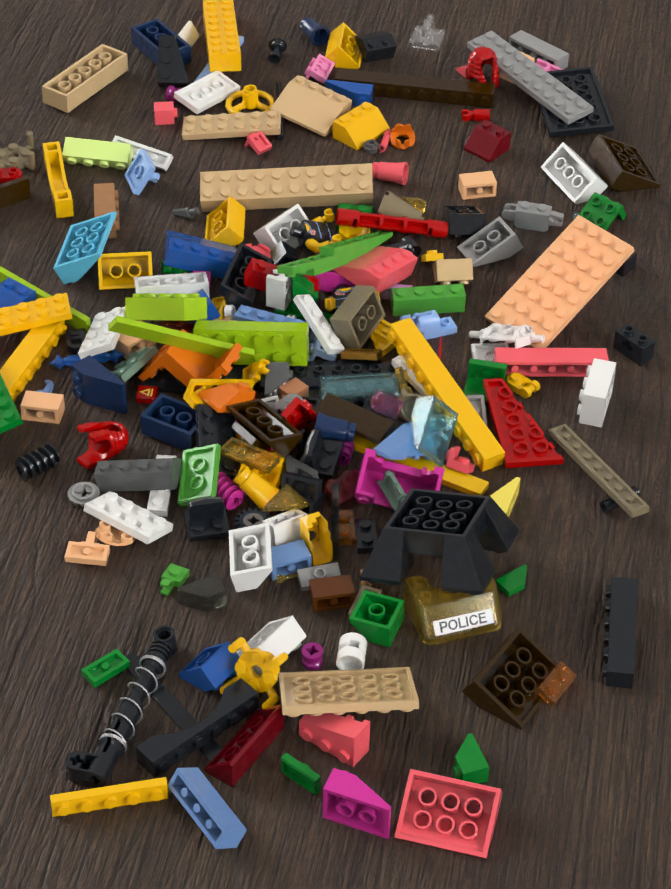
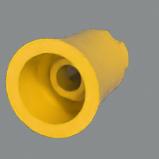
(255, 487)

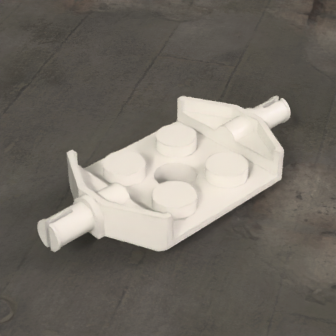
(521, 335)

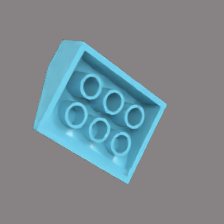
(83, 247)

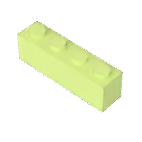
(97, 152)

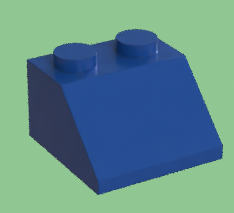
(14, 293)
(210, 667)

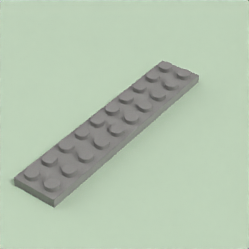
(534, 79)

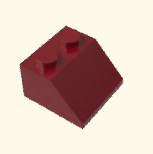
(488, 141)

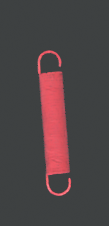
(385, 140)

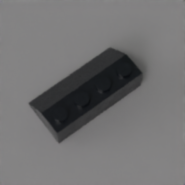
(233, 285)

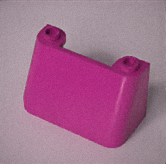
(373, 470)

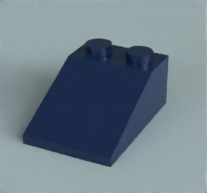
(98, 385)

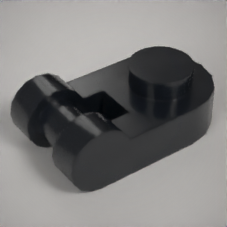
(75, 340)

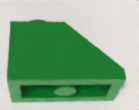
(302, 286)
(470, 762)

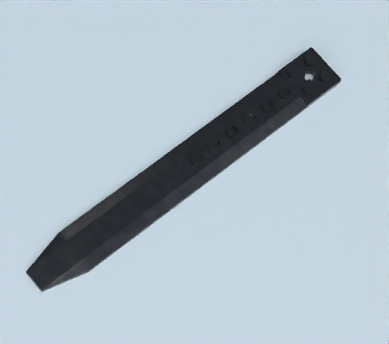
(307, 374)

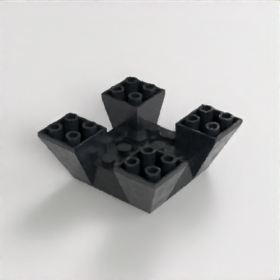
(445, 527)

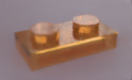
(346, 527)
(556, 683)

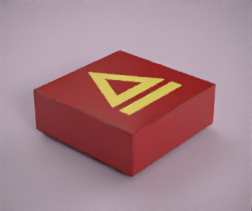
(146, 394)

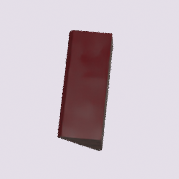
(246, 745)

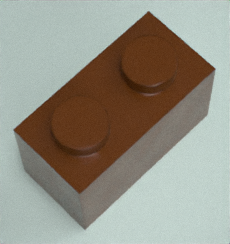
(331, 593)

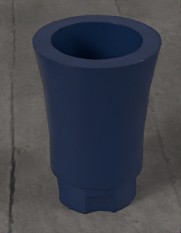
(315, 31)
(335, 428)

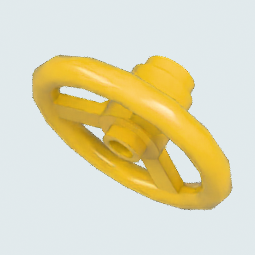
(249, 100)

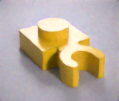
(255, 370)

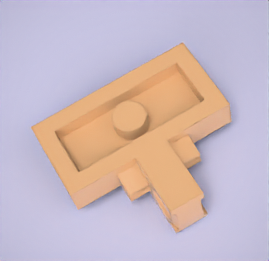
(87, 552)

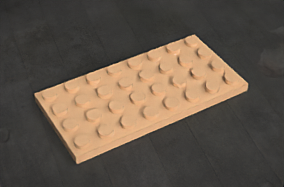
(562, 280)

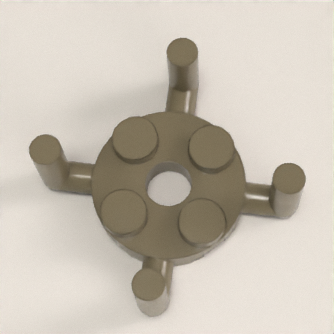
(19, 156)

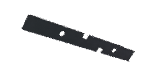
(335, 519)

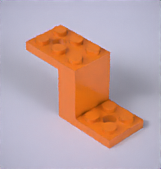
(190, 364)

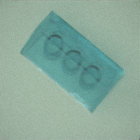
(358, 385)

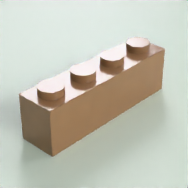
(105, 202)

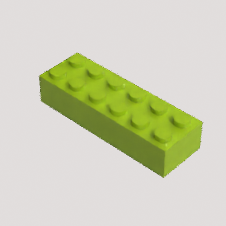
(270, 340)

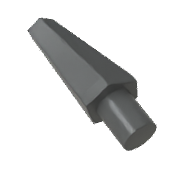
(185, 212)

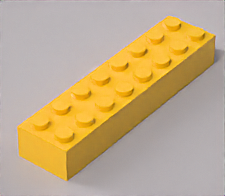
(221, 35)

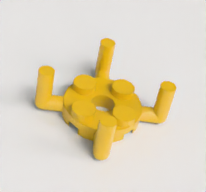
(245, 669)

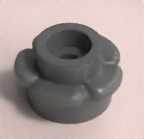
(370, 146)

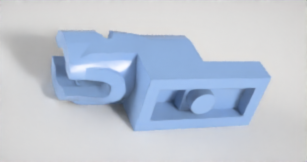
(432, 325)

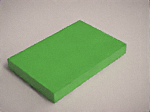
(199, 473)

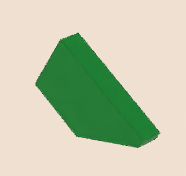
(512, 581)

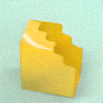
(322, 549)

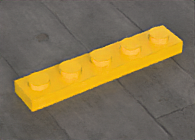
(109, 797)

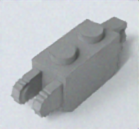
(532, 215)

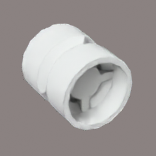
(351, 651)

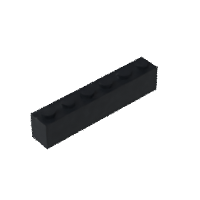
(621, 632)

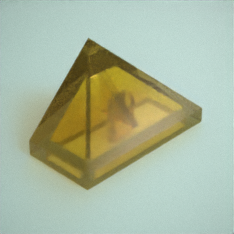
(286, 499)

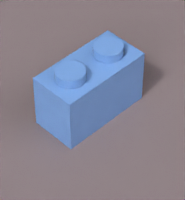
(289, 558)

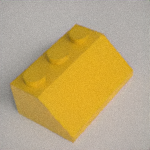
(343, 48)
(359, 125)
(226, 223)
(119, 269)

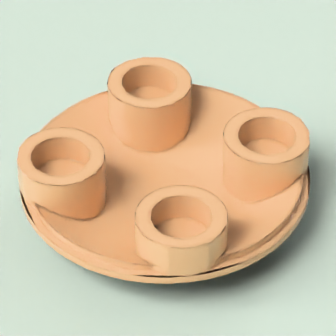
(112, 535)

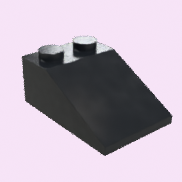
(463, 220)

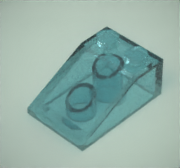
(433, 427)

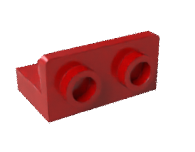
(299, 412)

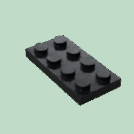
(214, 429)

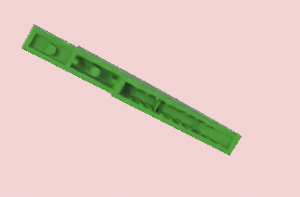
(334, 255)

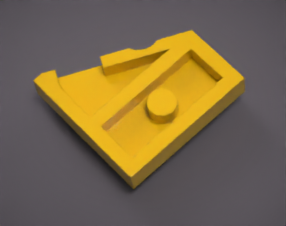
(380, 337)

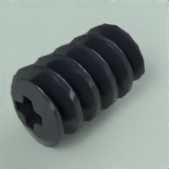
(36, 460)

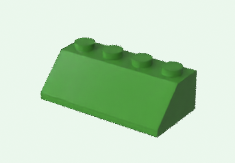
(426, 298)

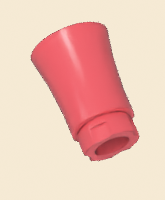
(391, 171)

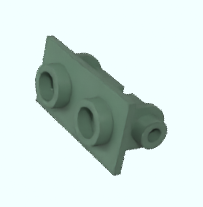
(392, 489)

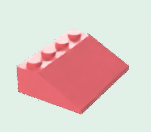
(379, 267)
(448, 813)

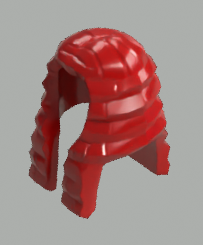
(476, 61)
(105, 442)

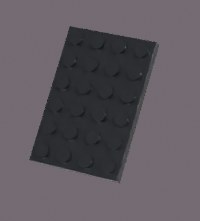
(584, 84)

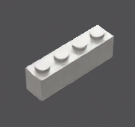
(539, 49)

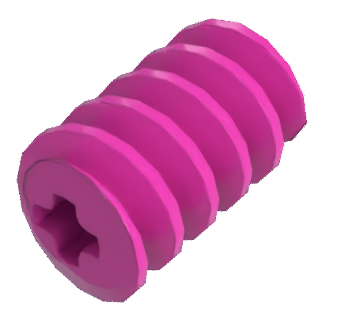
(229, 491)

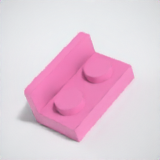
(319, 68)

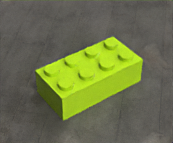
(166, 307)

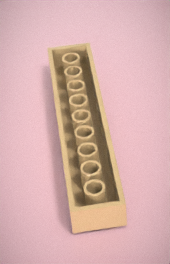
(288, 186)

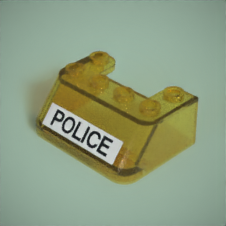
(450, 616)

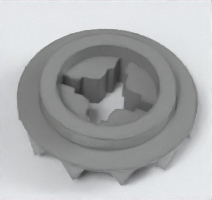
(78, 489)

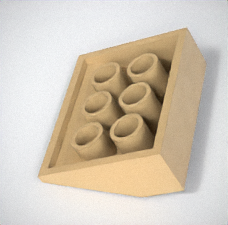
(311, 105)

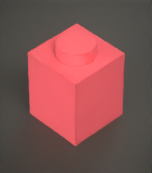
(164, 113)

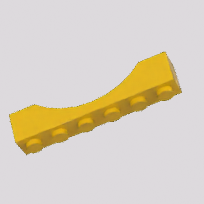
(57, 180)

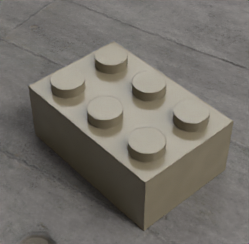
(357, 316)

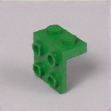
(602, 211)
(482, 370)

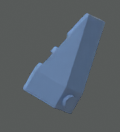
(399, 444)

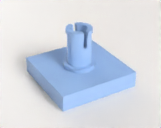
(141, 172)

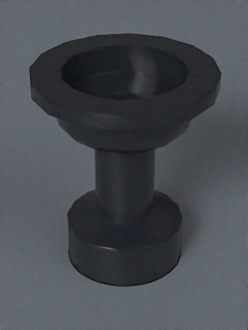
(277, 46)

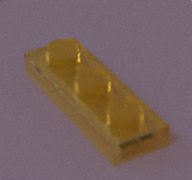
(250, 455)

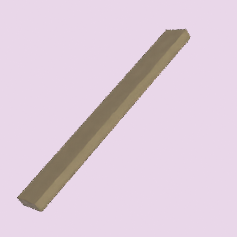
(599, 471)

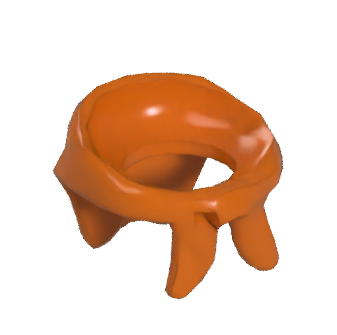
(405, 131)

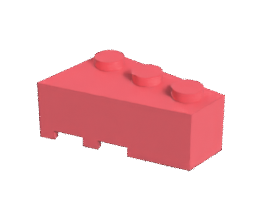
(337, 735)

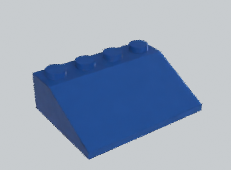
(197, 254)

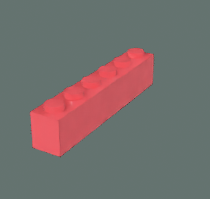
(548, 361)

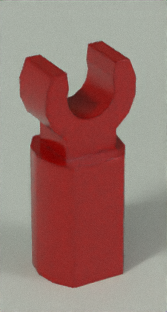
(475, 115)

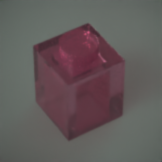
(386, 404)

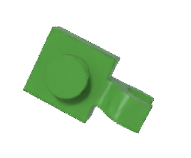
(173, 577)

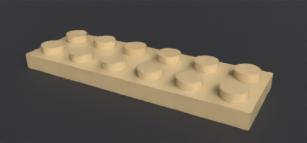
(231, 125)

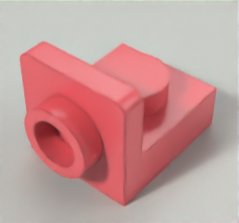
(258, 142)
(460, 464)

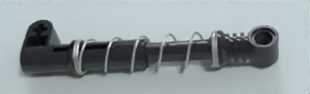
(112, 743)

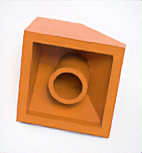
(227, 394)

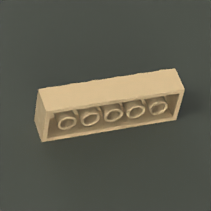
(84, 78)

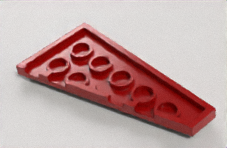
(517, 430)

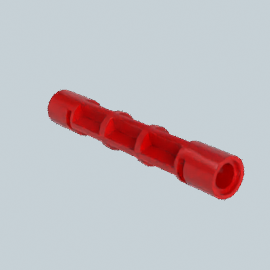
(426, 227)

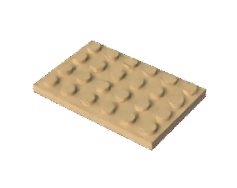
(347, 691)

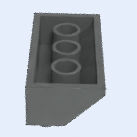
(138, 474)

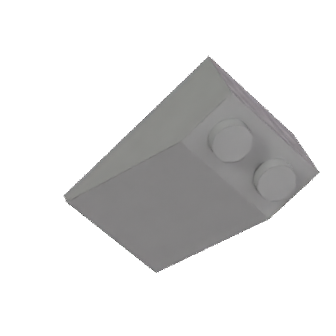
(491, 244)

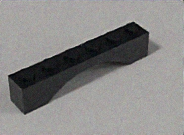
(165, 750)

